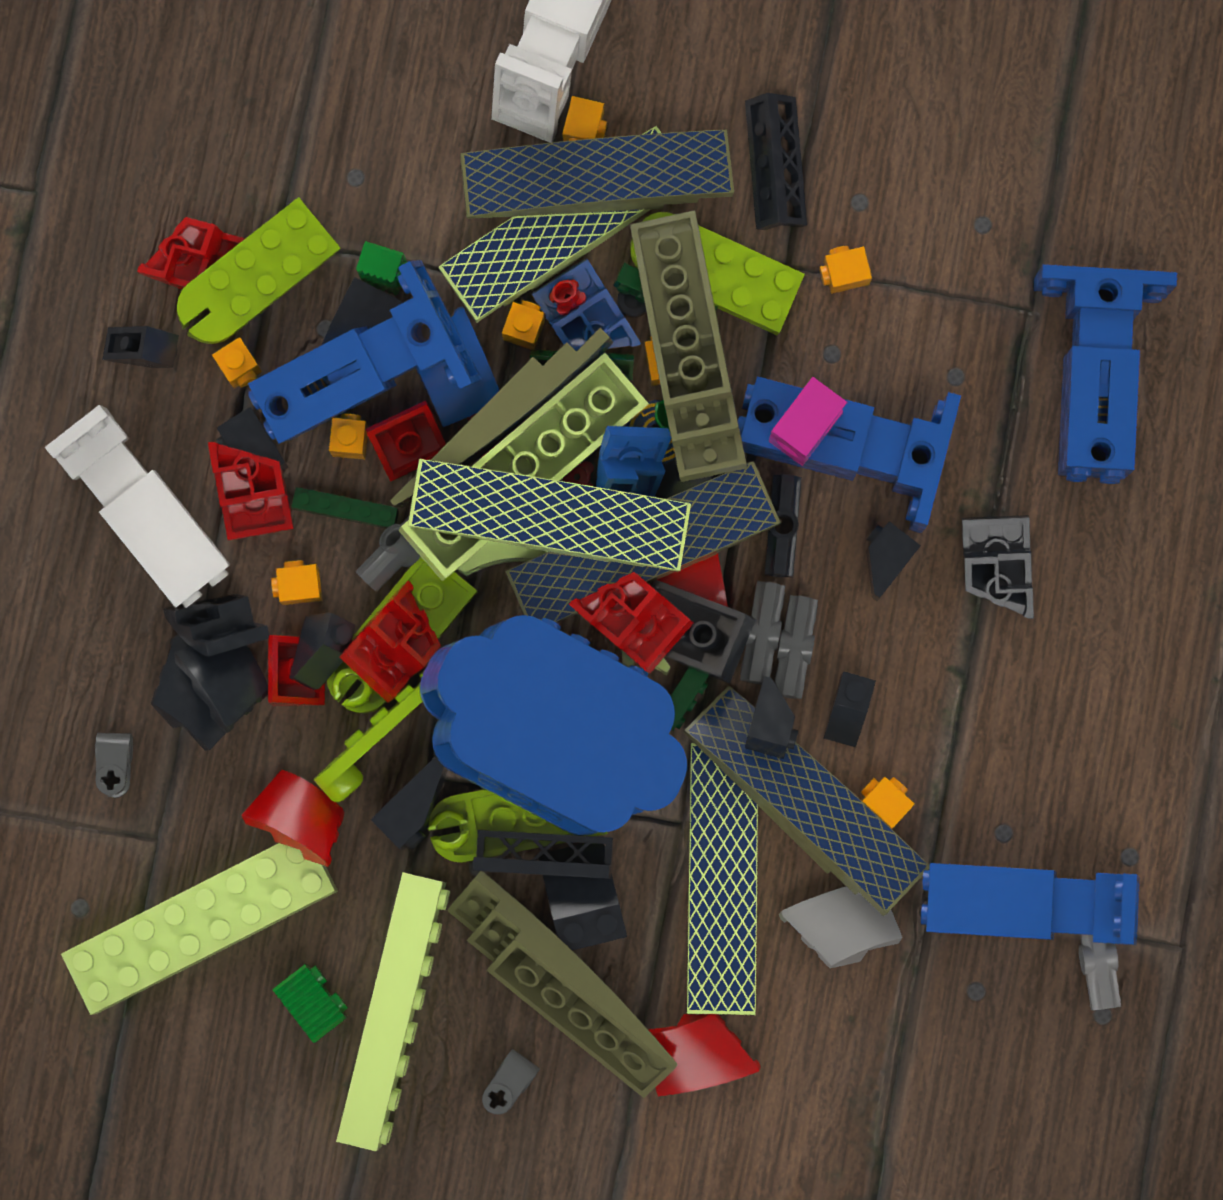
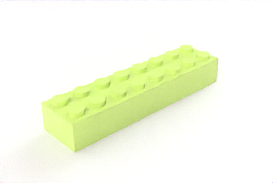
(543, 447)
(195, 925)
(391, 1012)

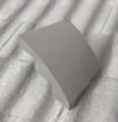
(841, 926)

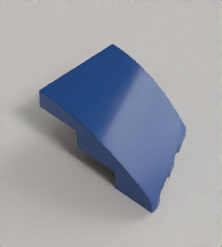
(586, 319)
(449, 400)
(632, 459)

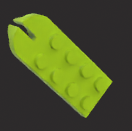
(255, 274)
(745, 280)
(442, 605)
(341, 775)
(484, 812)

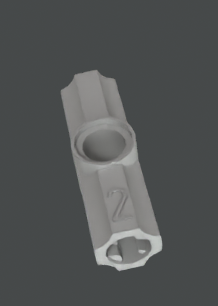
(1100, 965)

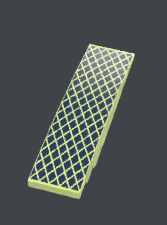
(527, 254)
(549, 515)
(721, 893)

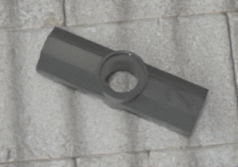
(388, 558)
(765, 632)
(796, 646)

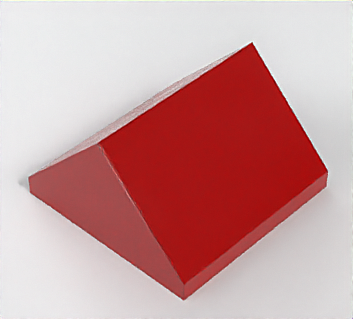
(406, 439)
(282, 689)

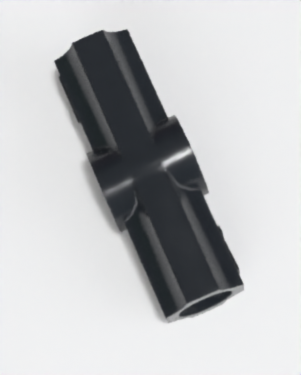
(782, 547)

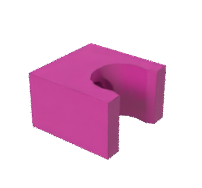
(807, 421)

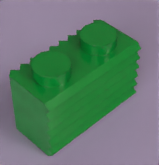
(380, 266)
(311, 1002)

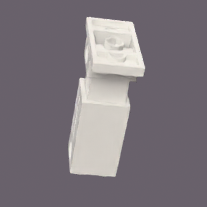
(536, 74)
(140, 508)

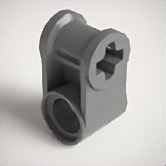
(114, 757)
(511, 1077)

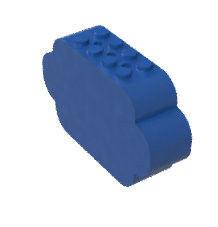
(554, 725)

